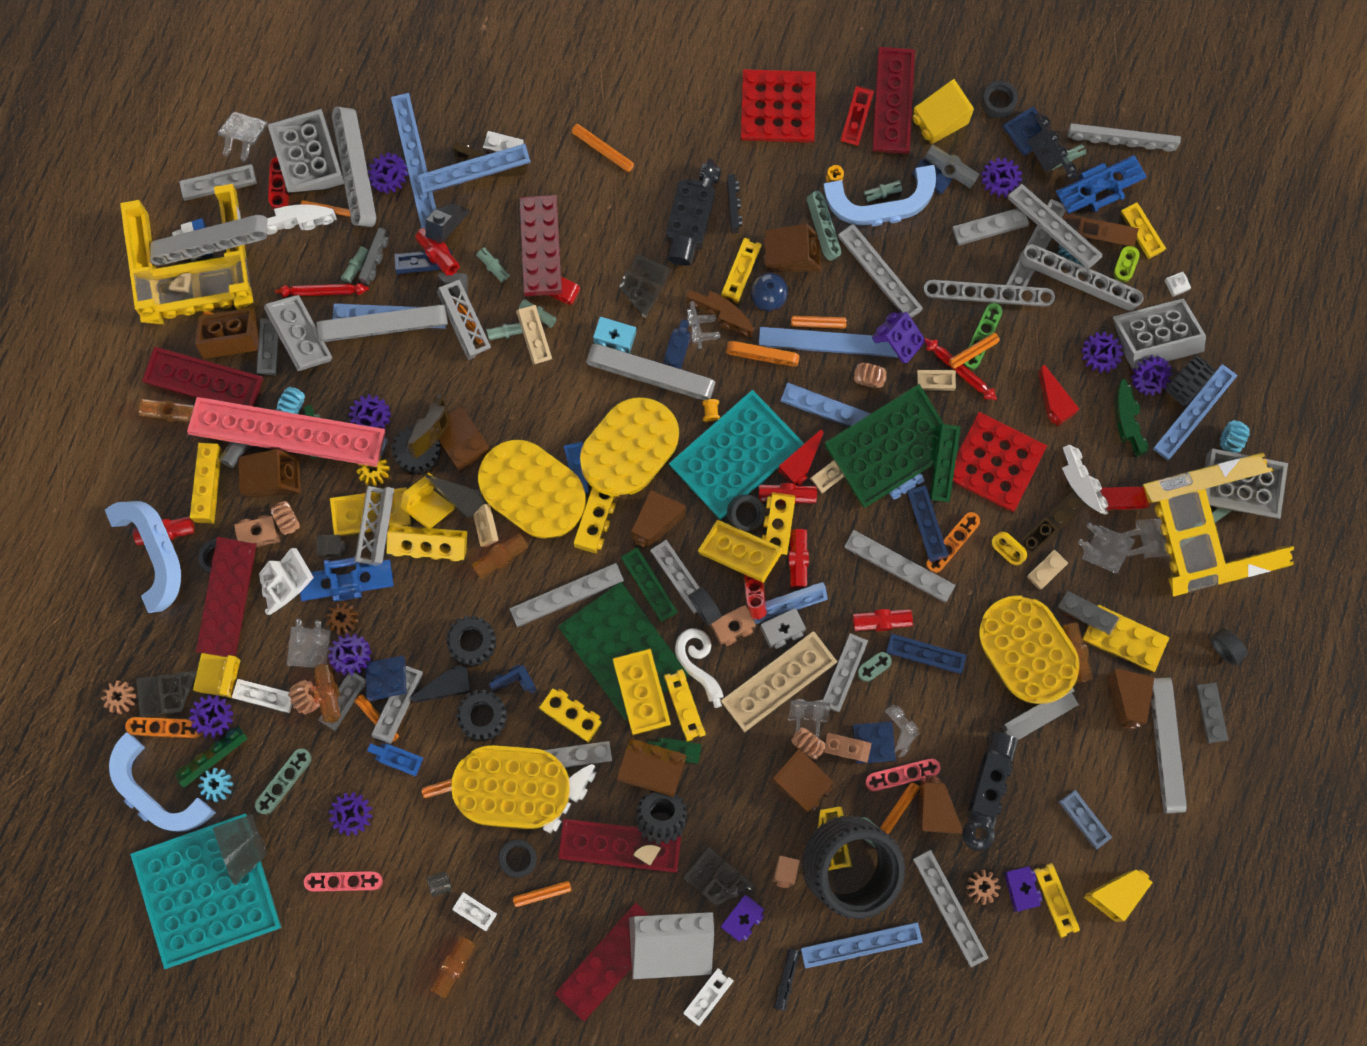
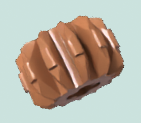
(870, 375)
(285, 517)
(303, 697)
(115, 705)
(808, 743)
(978, 881)

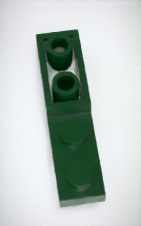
(1125, 413)

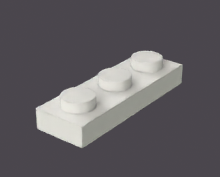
(262, 695)

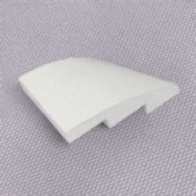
(284, 580)

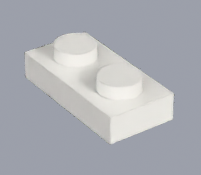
(500, 142)
(474, 911)

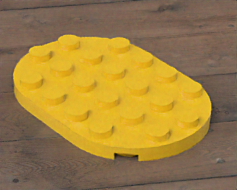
(629, 446)
(532, 489)
(1029, 649)
(511, 787)

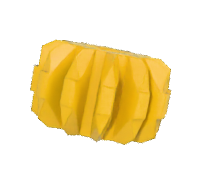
(375, 476)

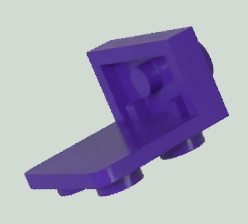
(901, 335)

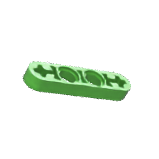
(979, 334)

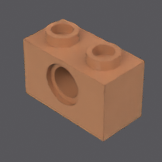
(268, 534)
(741, 617)
(847, 747)
(785, 871)

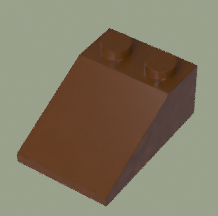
(463, 440)

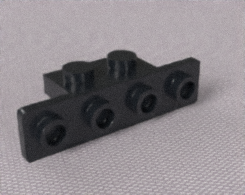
(1049, 150)

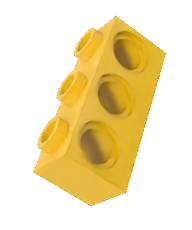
(784, 514)
(575, 724)

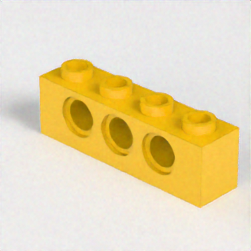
(206, 483)
(436, 537)
(594, 542)

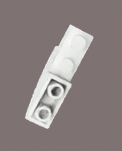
(305, 215)
(1085, 486)
(577, 791)

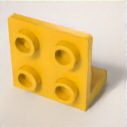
(425, 504)
(216, 675)

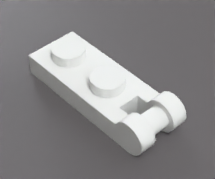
(707, 997)

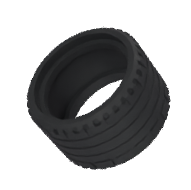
(882, 887)

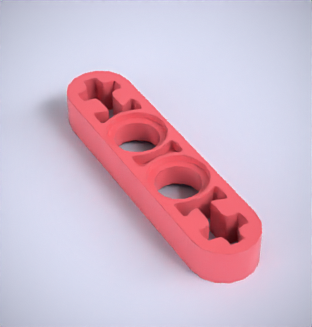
(902, 773)
(343, 881)

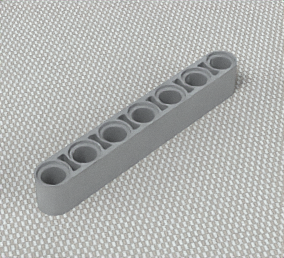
(354, 167)
(208, 240)
(1090, 277)
(998, 290)
(382, 323)
(650, 372)
(1168, 746)

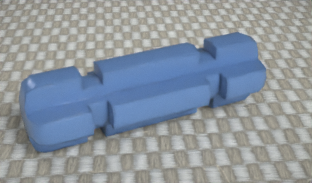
(910, 484)

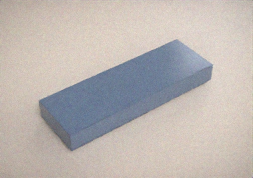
(1085, 819)

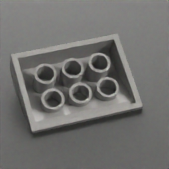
(306, 152)
(1160, 330)
(1251, 495)
(671, 945)

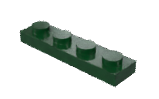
(944, 462)
(649, 585)
(211, 756)

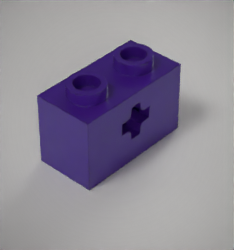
(1018, 898)
(732, 925)

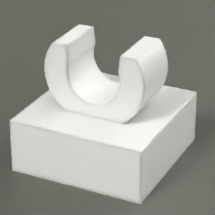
(1177, 284)

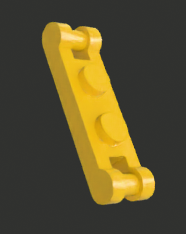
(741, 270)
(684, 705)
(1056, 900)

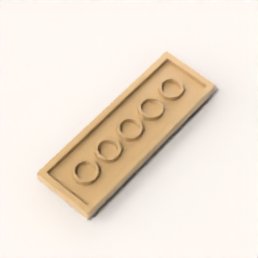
(778, 681)

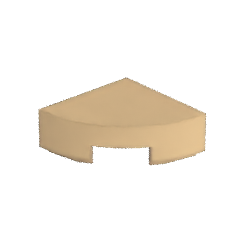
(181, 283)
(647, 853)

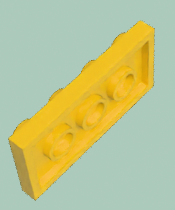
(348, 512)
(740, 550)
(1130, 642)
(641, 692)

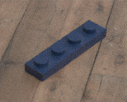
(927, 523)
(926, 654)

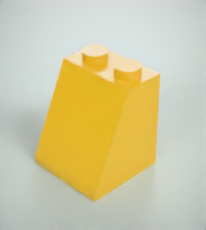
(943, 112)
(1120, 895)

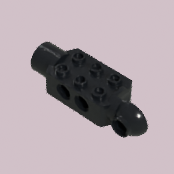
(691, 214)
(981, 811)

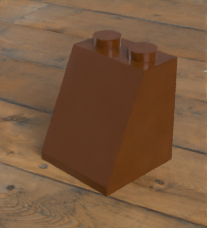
(792, 249)
(269, 474)
(656, 519)
(1130, 697)
(803, 781)
(936, 808)

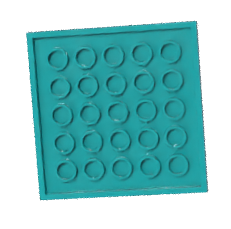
(195, 901)

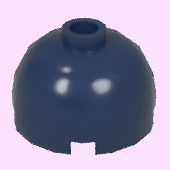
(769, 292)

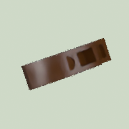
(1102, 230)
(728, 314)

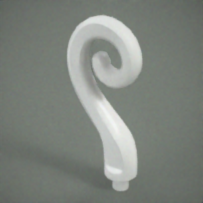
(711, 686)

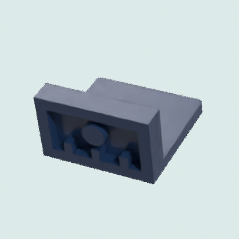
(516, 673)

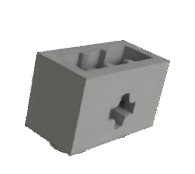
(772, 627)

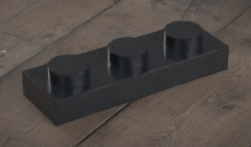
(734, 203)

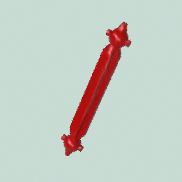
(316, 290)
(964, 372)

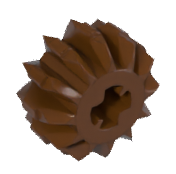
(336, 624)

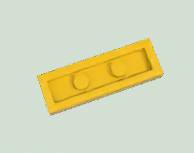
(1146, 236)

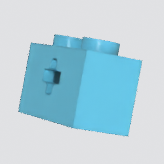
(607, 328)

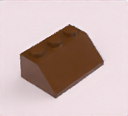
(227, 333)
(651, 767)

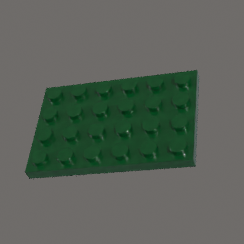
(887, 446)
(612, 629)

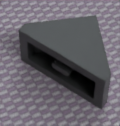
(444, 280)

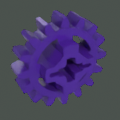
(995, 171)
(388, 173)
(1098, 345)
(1152, 378)
(377, 411)
(347, 648)
(218, 717)
(356, 805)

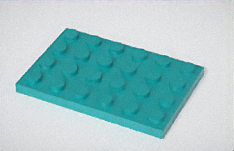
(736, 453)

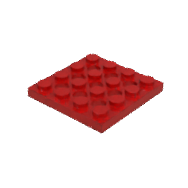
(769, 97)
(1000, 474)

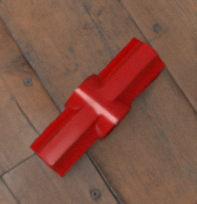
(437, 253)
(802, 494)
(174, 529)
(798, 559)
(882, 620)

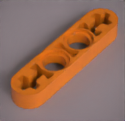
(762, 353)
(953, 543)
(164, 727)

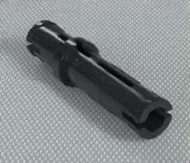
(785, 984)

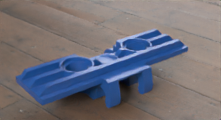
(1098, 180)
(347, 585)

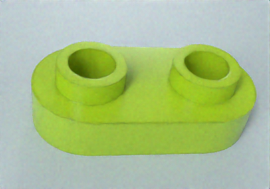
(1126, 265)

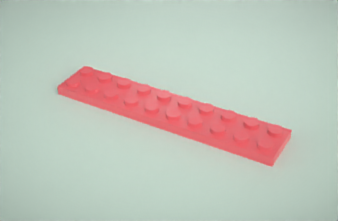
(286, 431)

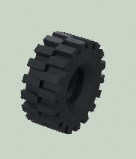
(404, 458)

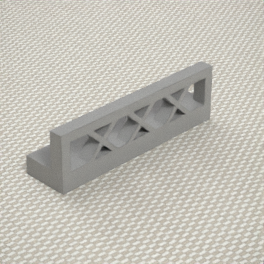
(457, 323)
(381, 528)
(1039, 716)

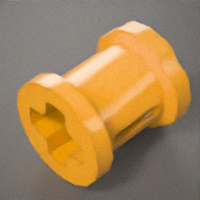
(832, 171)
(711, 410)

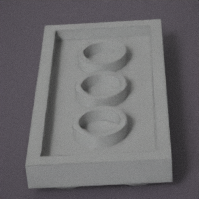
(297, 332)

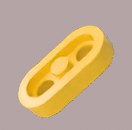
(1009, 549)

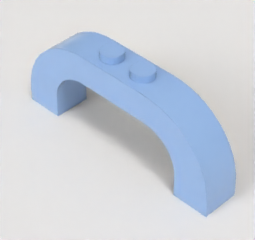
(882, 212)
(159, 548)
(120, 771)

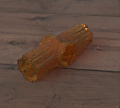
(157, 410)
(500, 555)
(1073, 632)
(327, 693)
(453, 967)

